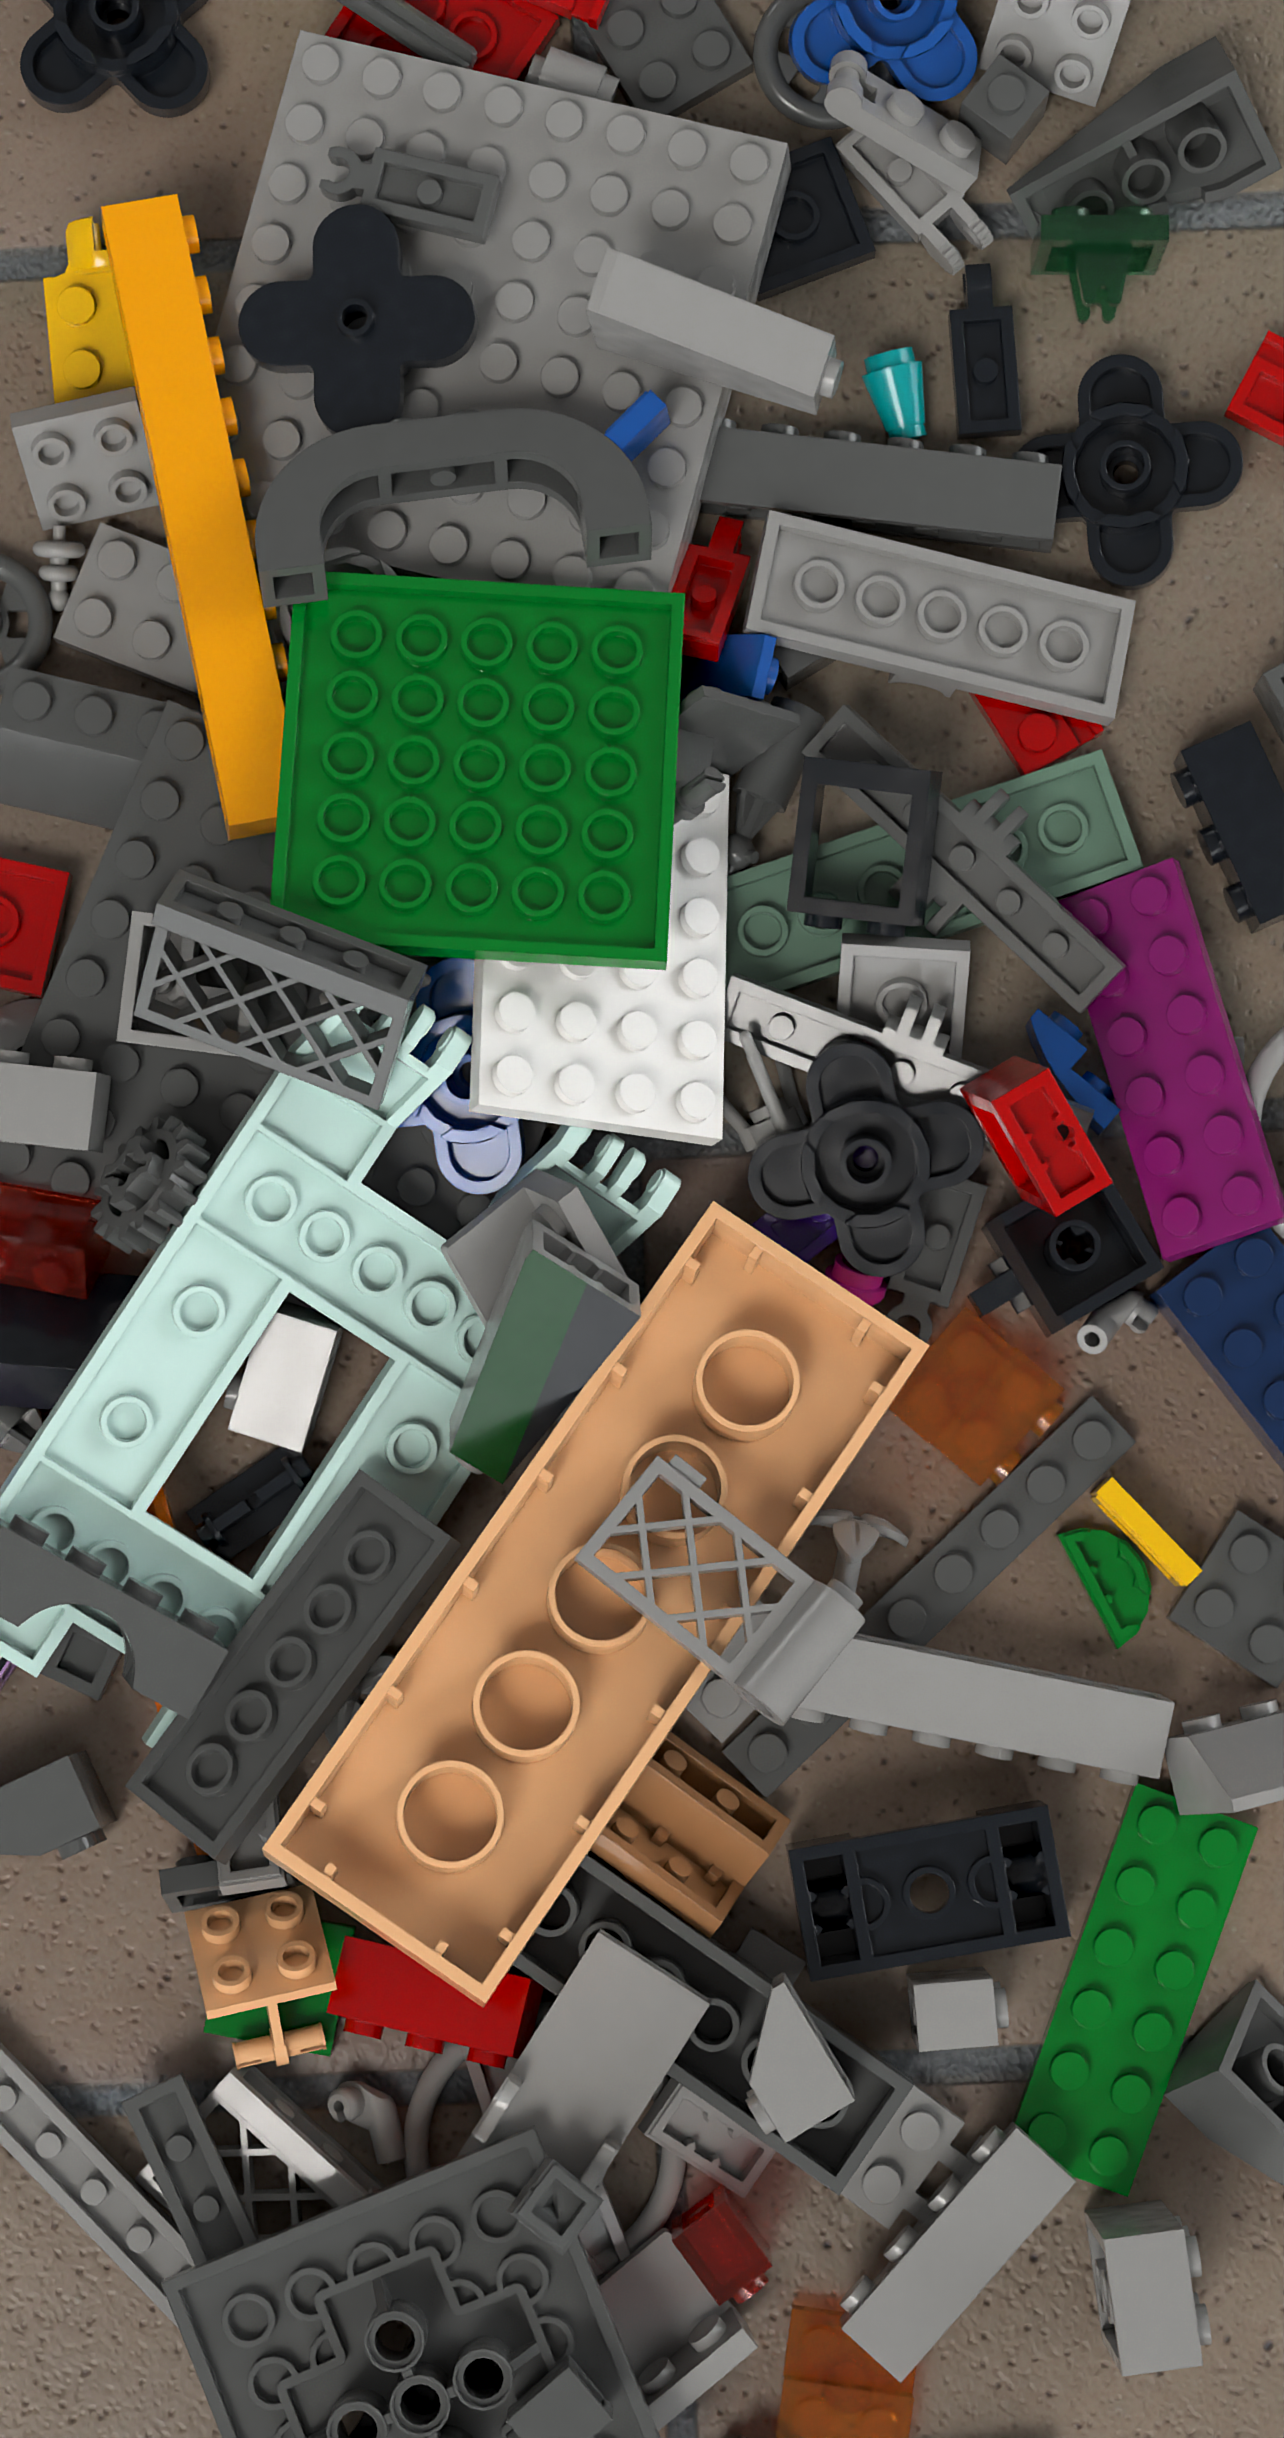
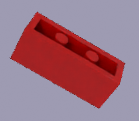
(391, 1990)

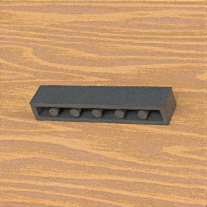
(884, 487)

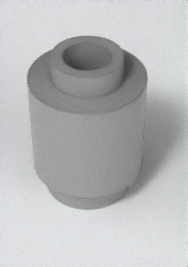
(572, 74)

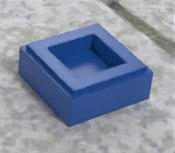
(639, 424)

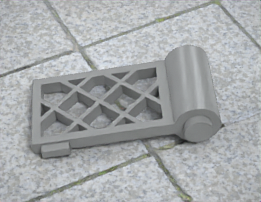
(792, 1643)

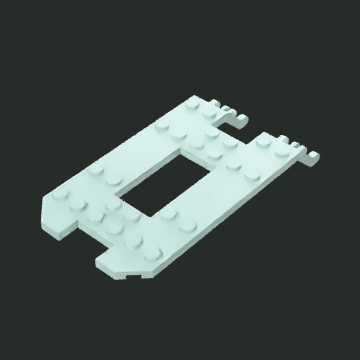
(269, 1221)

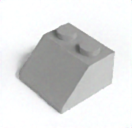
(1229, 1763)
(793, 2068)

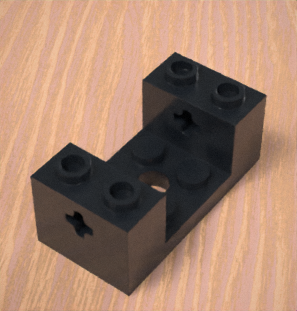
(859, 1905)

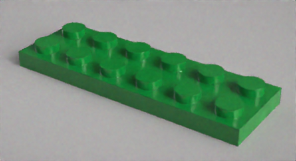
(1132, 1986)

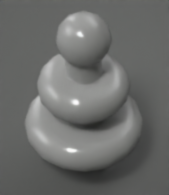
(58, 571)

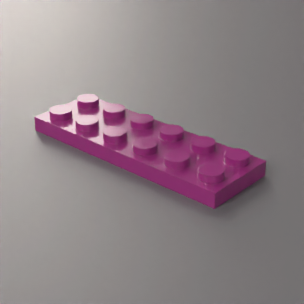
(1177, 1067)

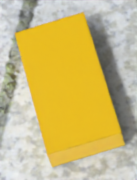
(1145, 1533)

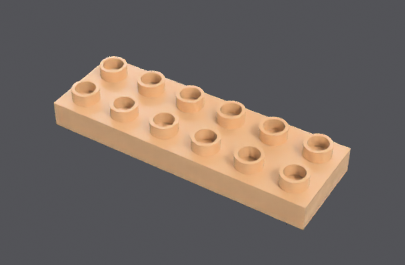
(528, 1679)

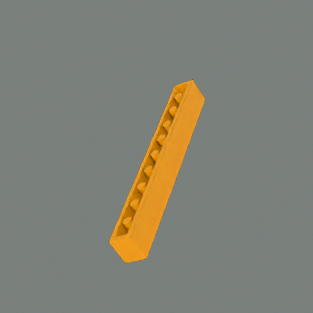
(201, 502)

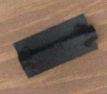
(251, 1503)

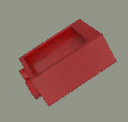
(1020, 1115)

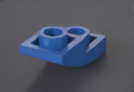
(743, 668)
(1058, 1048)

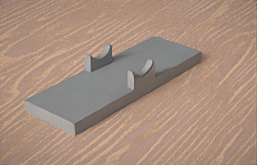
(939, 618)
(595, 2059)

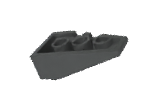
(1161, 144)
(1234, 2080)

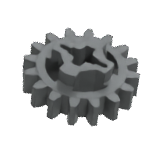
(150, 1184)

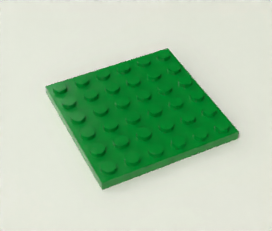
(482, 768)

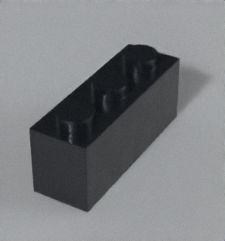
(1241, 820)

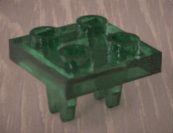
(1098, 252)

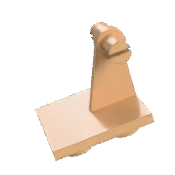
(260, 1956)

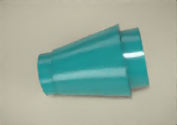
(897, 392)

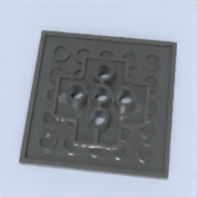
(295, 2317)

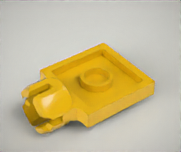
(85, 320)

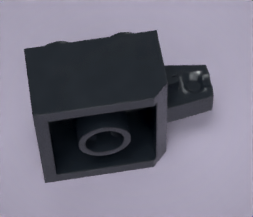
(1057, 1289)

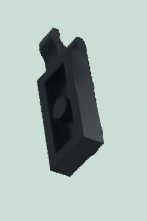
(983, 361)

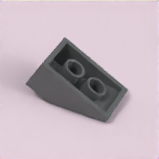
(54, 1809)

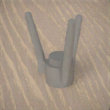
(777, 1113)

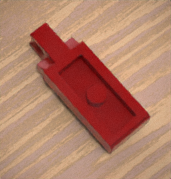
(713, 586)

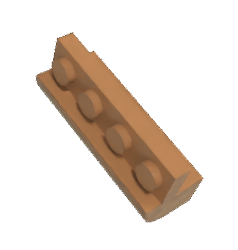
(690, 1835)

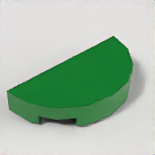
(1112, 1579)

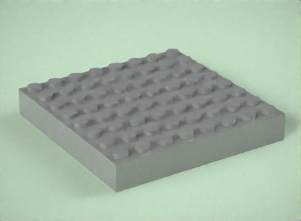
(572, 184)

